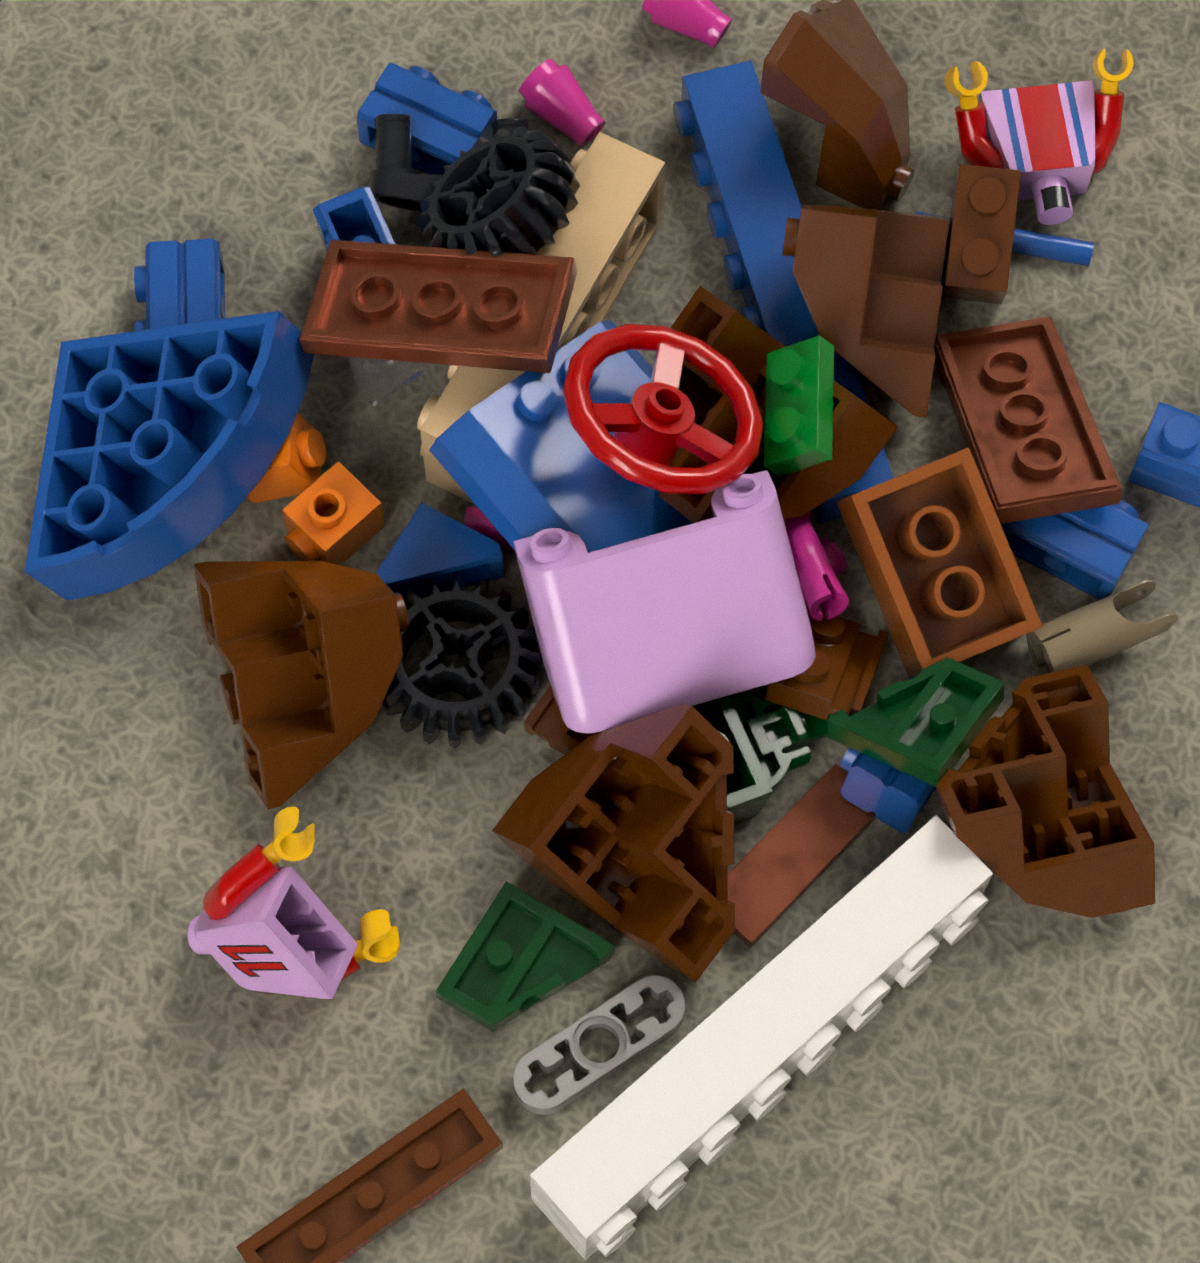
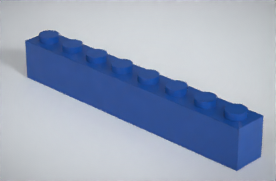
(750, 206)

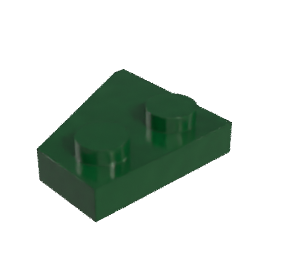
(923, 721)
(519, 959)

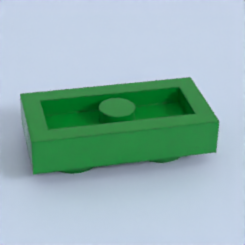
(799, 406)

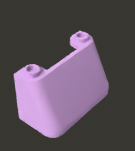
(669, 612)

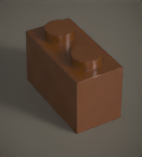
(981, 234)

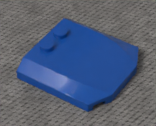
(534, 470)

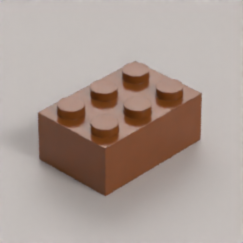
(939, 563)

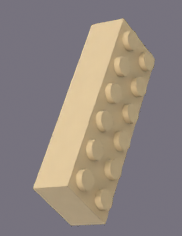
(606, 236)

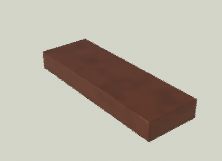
(794, 855)

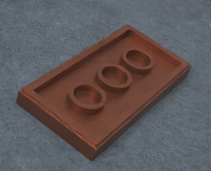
(439, 306)
(1026, 420)

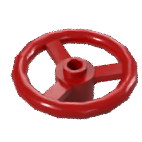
(660, 415)

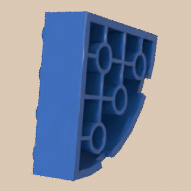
(158, 444)

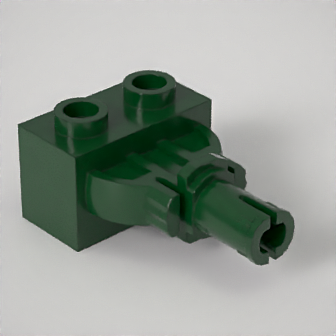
(765, 744)

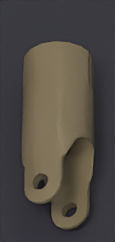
(1094, 631)

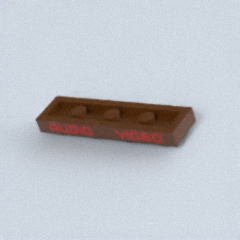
(379, 1188)

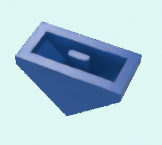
(439, 550)

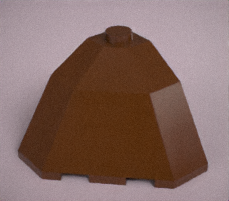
(843, 77)
(874, 291)
(857, 427)
(305, 659)
(1048, 804)
(639, 833)

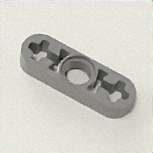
(649, 1030)

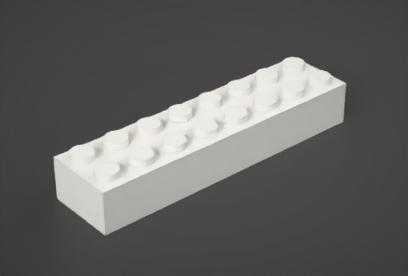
(759, 1038)

